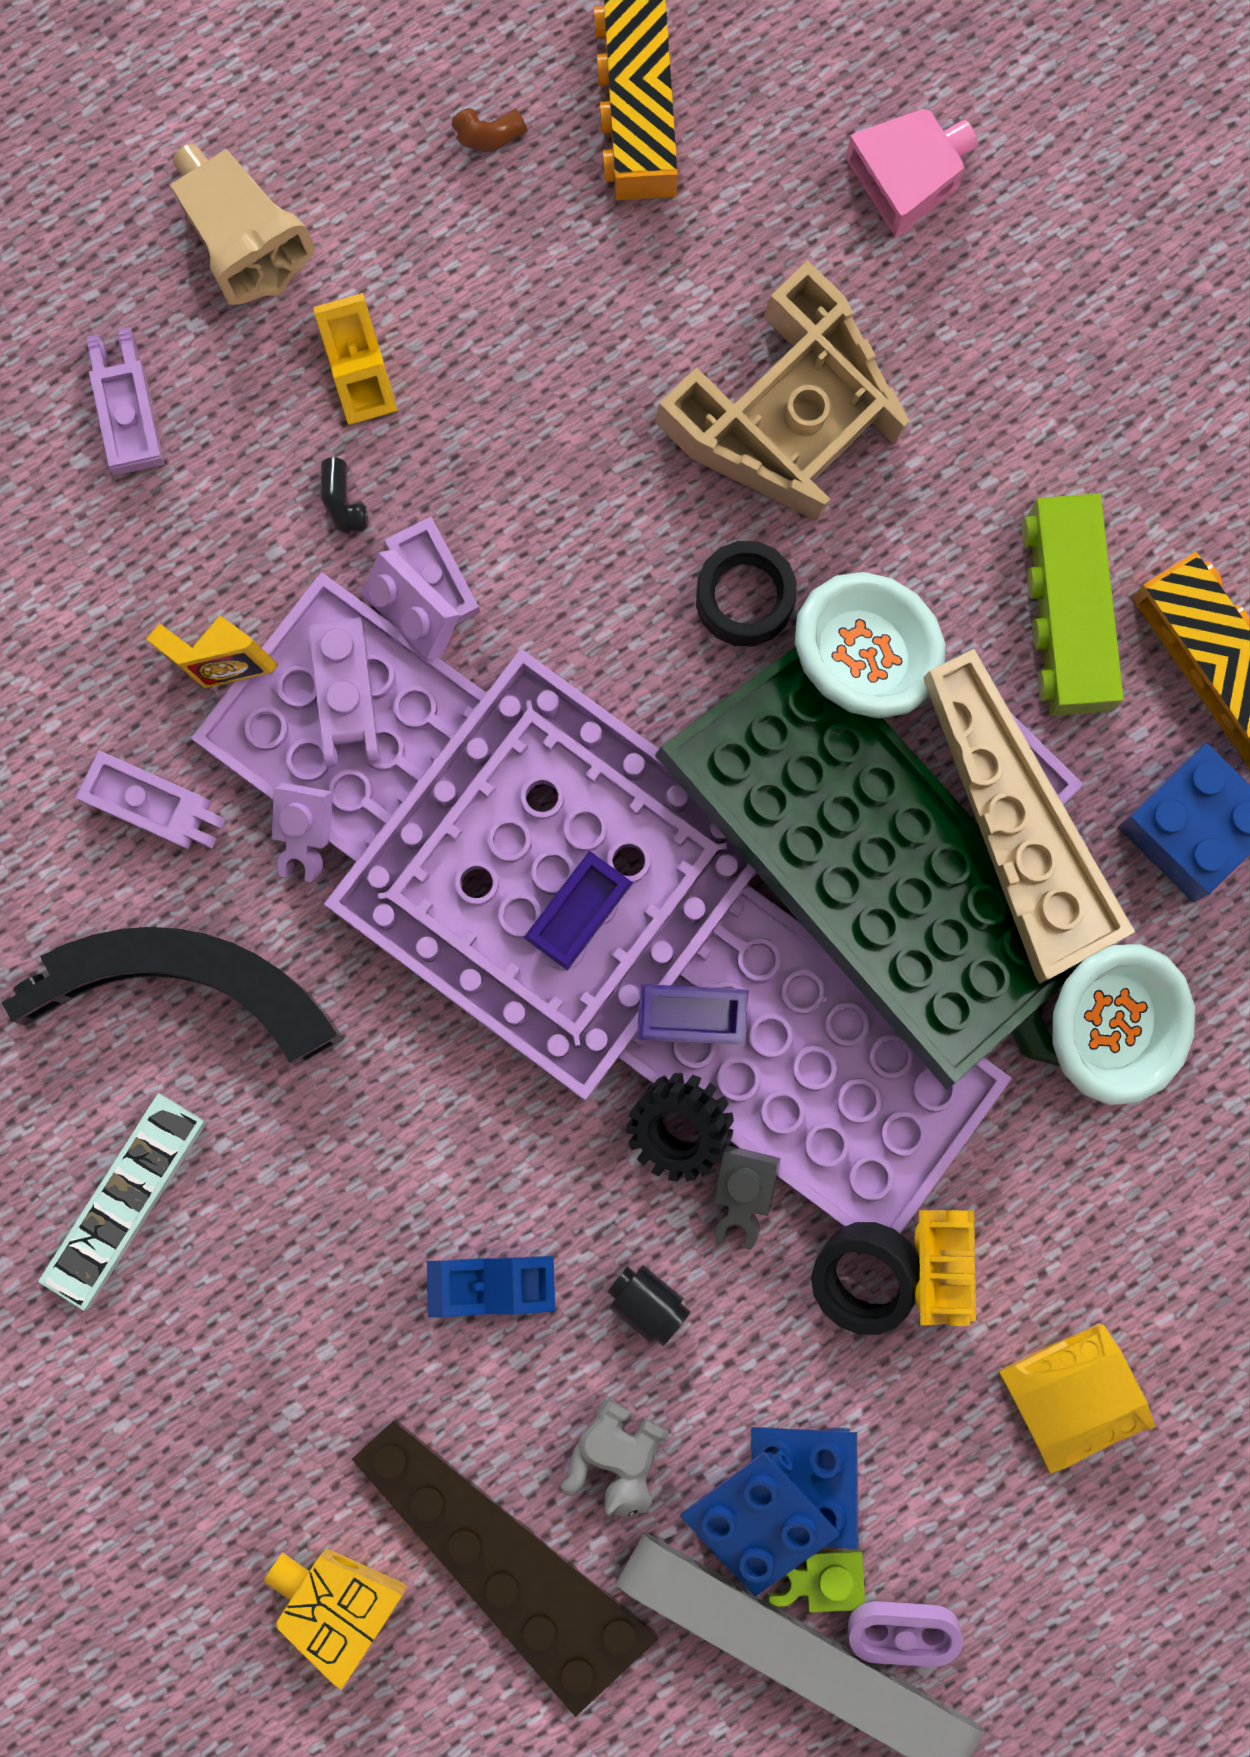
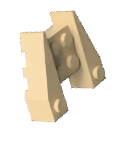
(800, 410)

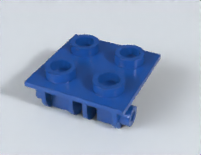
(822, 1469)
(760, 1522)

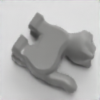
(616, 1451)

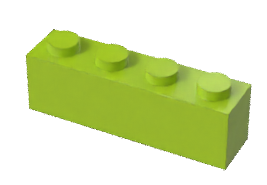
(1073, 605)

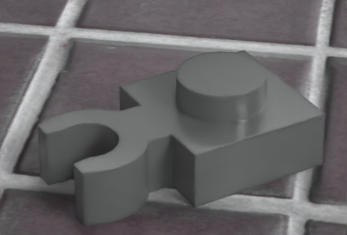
(747, 1188)

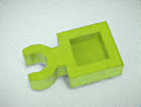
(830, 1582)

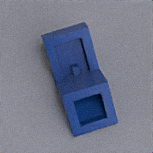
(490, 1286)

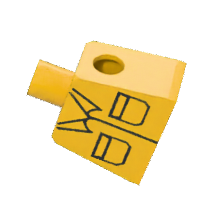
(333, 1609)

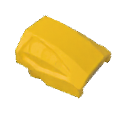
(1077, 1397)

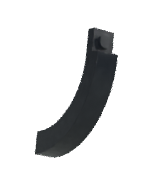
(143, 952)

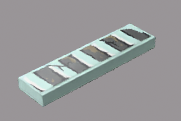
(122, 1202)

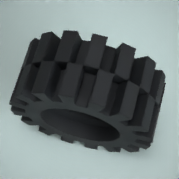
(665, 1149)

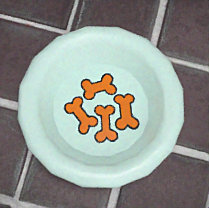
(868, 644)
(1123, 1024)

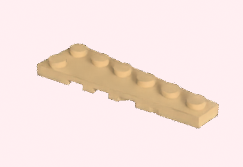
(1038, 854)

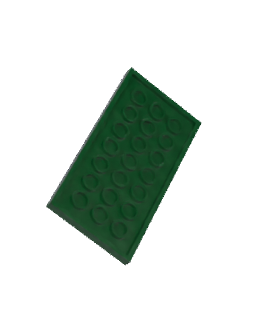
(866, 861)

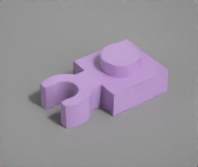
(304, 823)

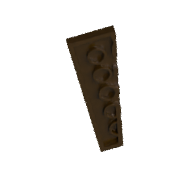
(535, 1597)

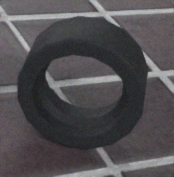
(754, 554)
(840, 1304)

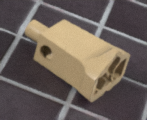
(248, 237)

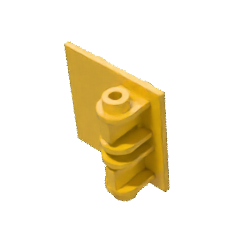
(946, 1267)

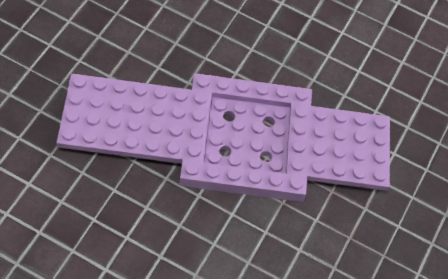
(819, 1068)

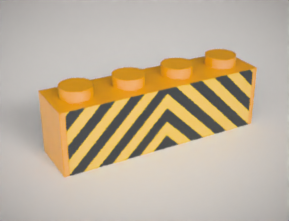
(639, 98)
(1205, 639)

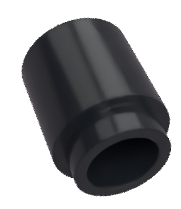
(647, 1304)

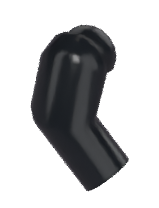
(334, 497)

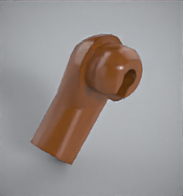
(487, 135)

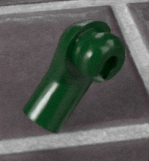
(1034, 1039)

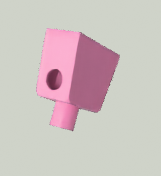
(910, 165)

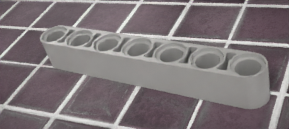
(795, 1654)

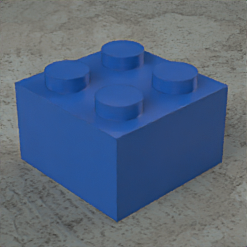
(1195, 823)

